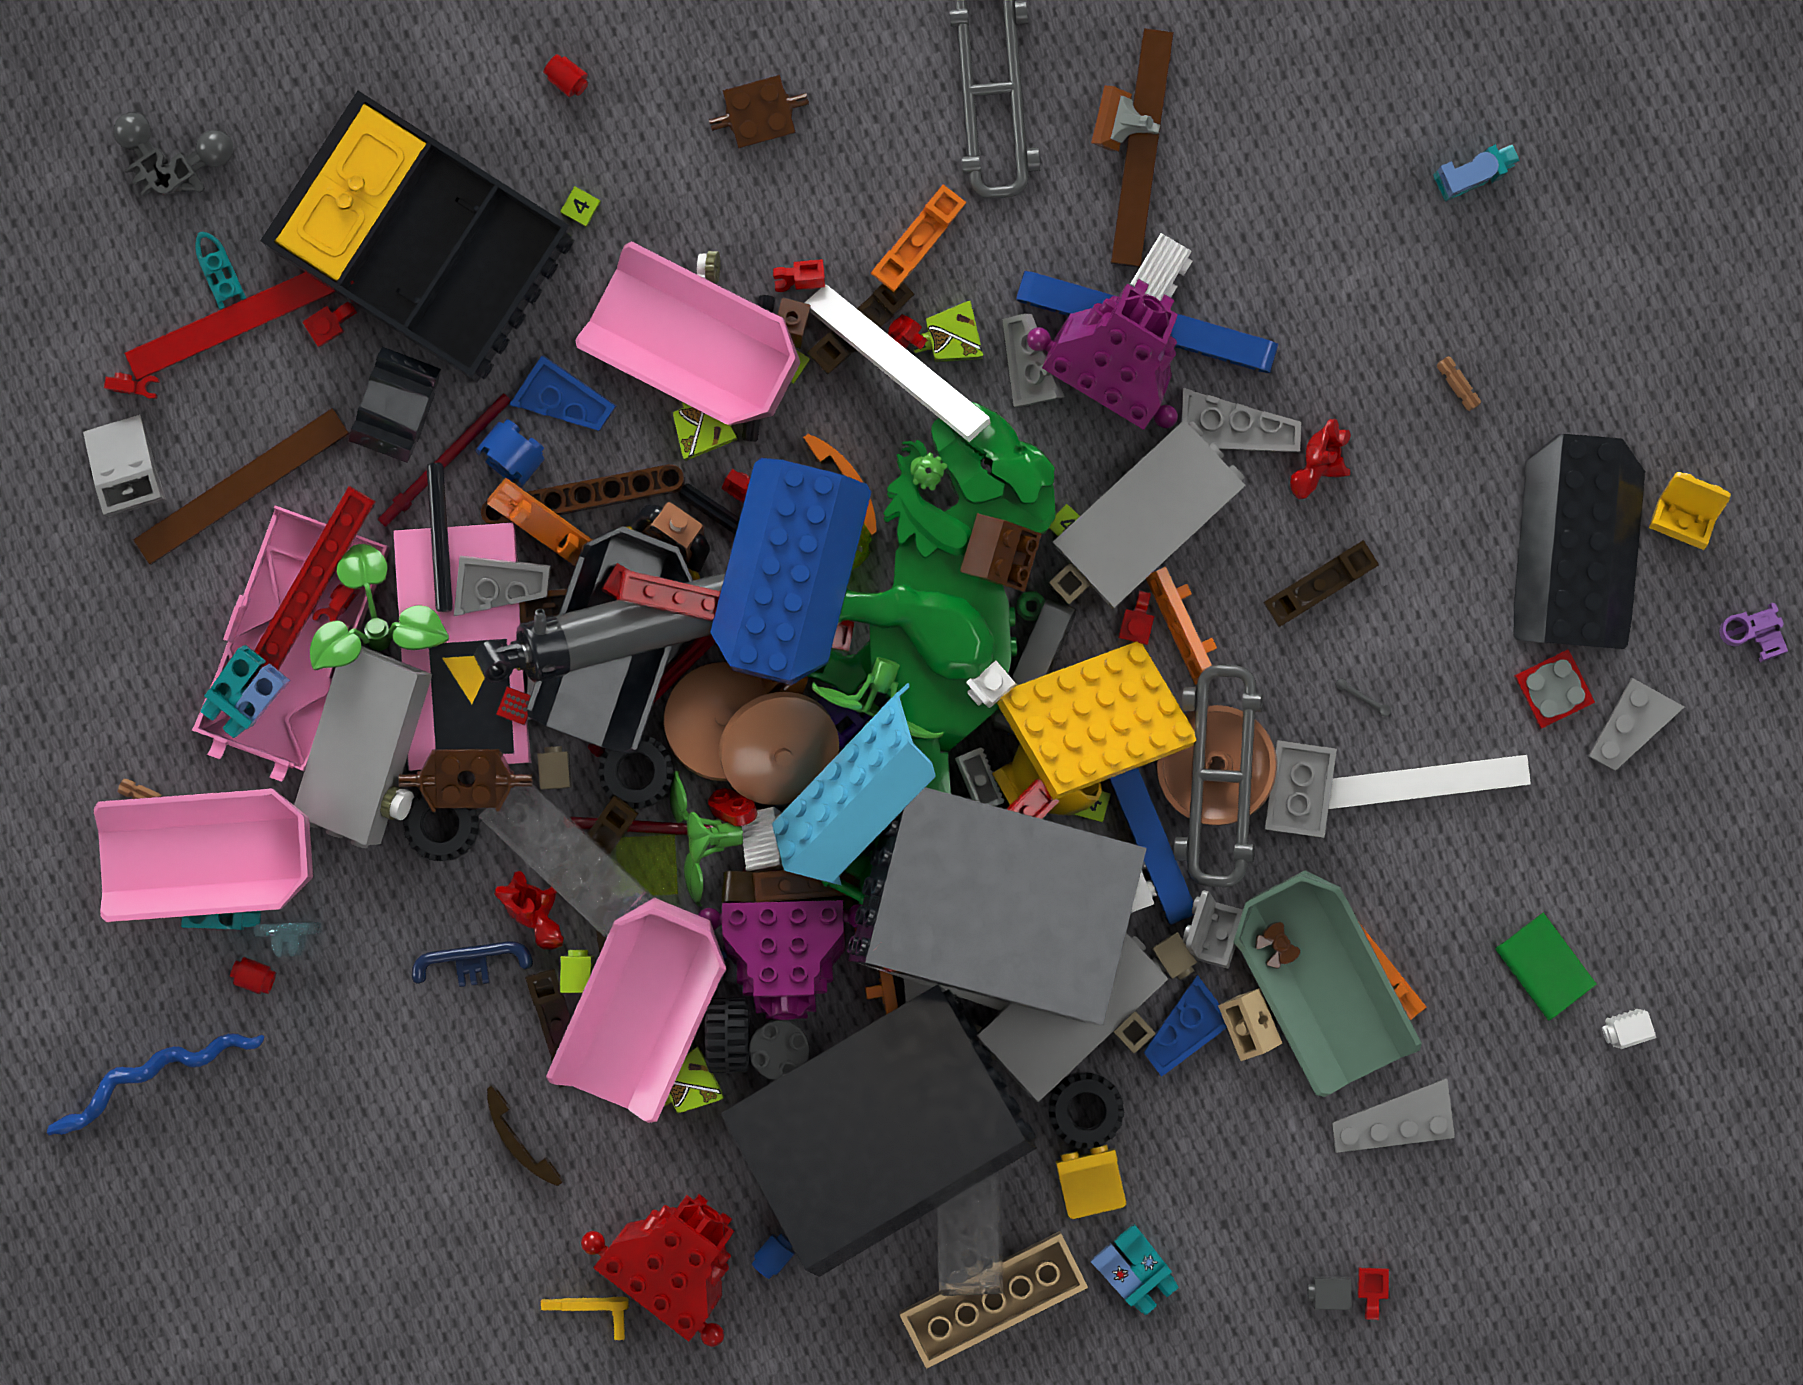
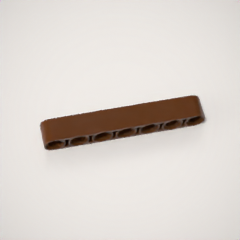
(597, 488)

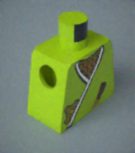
(953, 335)
(700, 432)
(694, 1084)

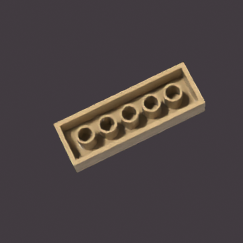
(1031, 1284)

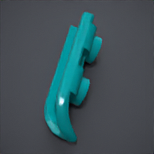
(214, 264)

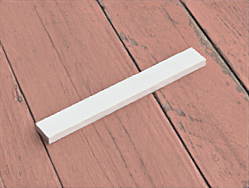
(898, 363)
(1429, 781)

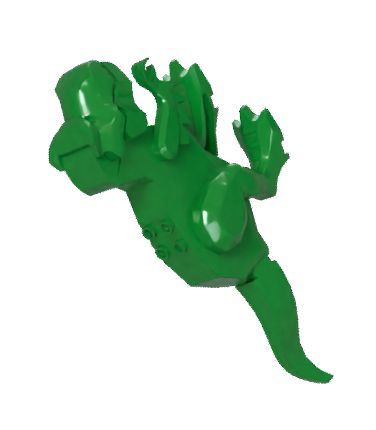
(934, 616)

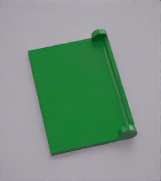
(1545, 966)

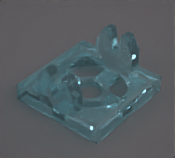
(288, 937)

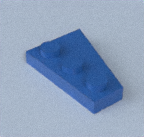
(563, 396)
(1186, 1029)

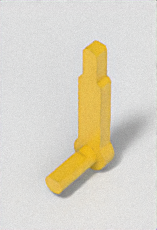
(614, 1304)

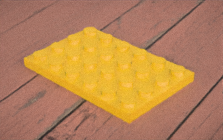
(1096, 719)

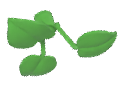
(338, 647)
(881, 680)
(699, 836)

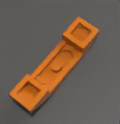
(918, 238)
(823, 452)

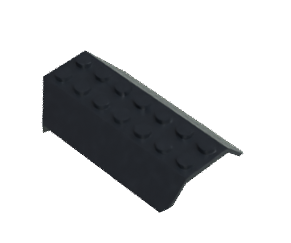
(1579, 543)
(612, 699)

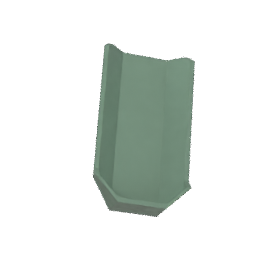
(1335, 994)

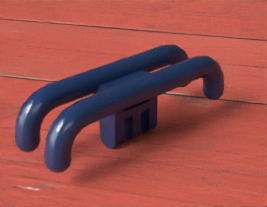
(471, 960)

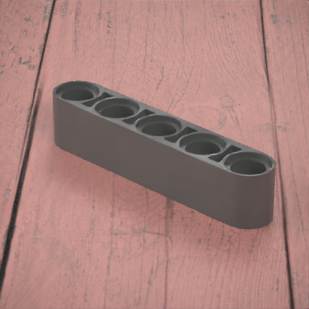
(1042, 649)

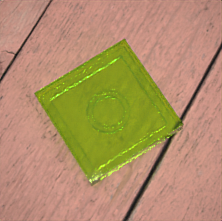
(650, 862)

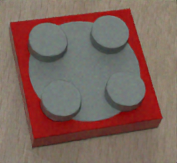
(1554, 689)

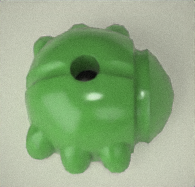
(931, 479)

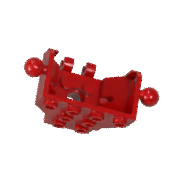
(671, 1264)

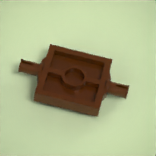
(759, 111)

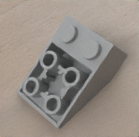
(123, 466)

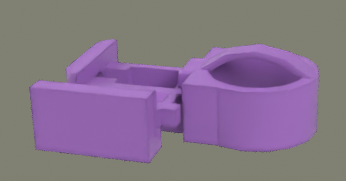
(1763, 630)

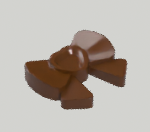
(1285, 951)

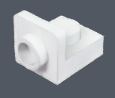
(990, 685)

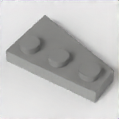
(1028, 380)
(495, 583)
(1632, 723)

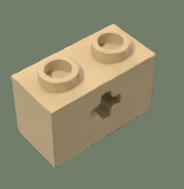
(1250, 1024)

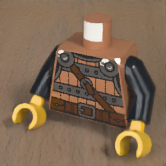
(677, 529)

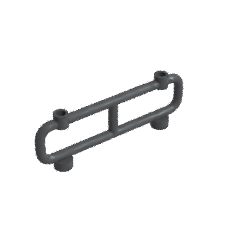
(1026, 158)
(1189, 847)

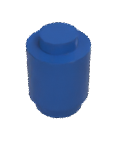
(773, 1255)

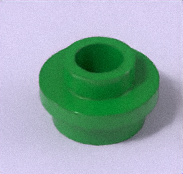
(1023, 599)

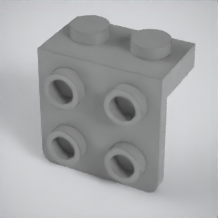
(1212, 931)

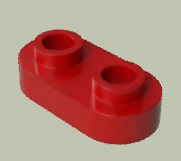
(732, 807)

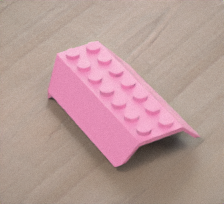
(691, 339)
(201, 854)
(641, 1008)

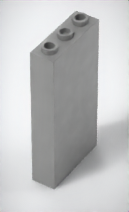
(1149, 513)
(361, 745)
(1045, 1047)

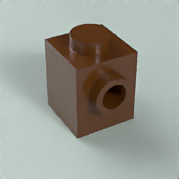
(796, 317)

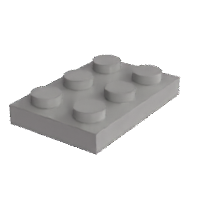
(1301, 789)

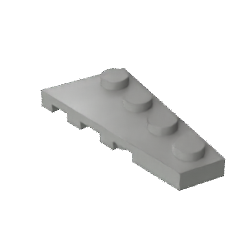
(1238, 426)
(1407, 1119)

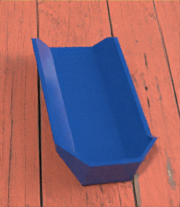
(789, 570)

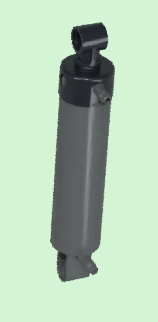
(589, 637)

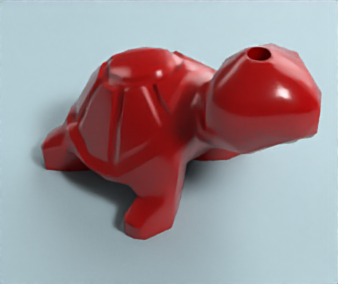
(1322, 459)
(531, 908)

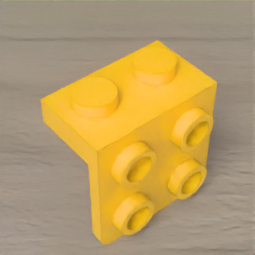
(1689, 509)
(1090, 1182)

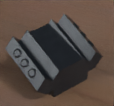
(395, 405)

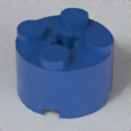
(511, 453)

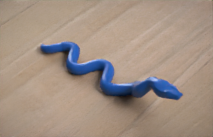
(127, 1075)

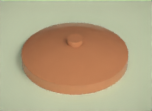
(700, 711)
(777, 747)
(1221, 753)

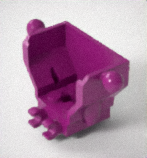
(1117, 354)
(783, 950)

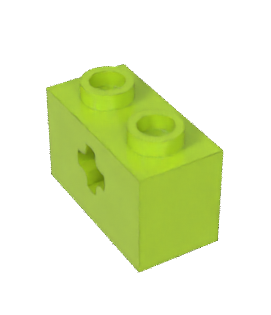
(575, 971)

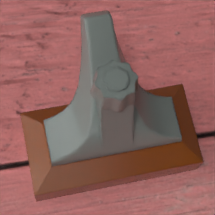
(1119, 119)

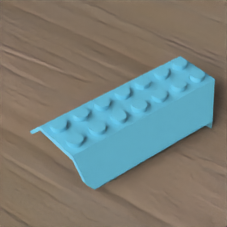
(853, 797)

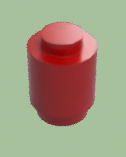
(566, 75)
(253, 976)

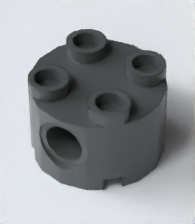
(778, 1048)

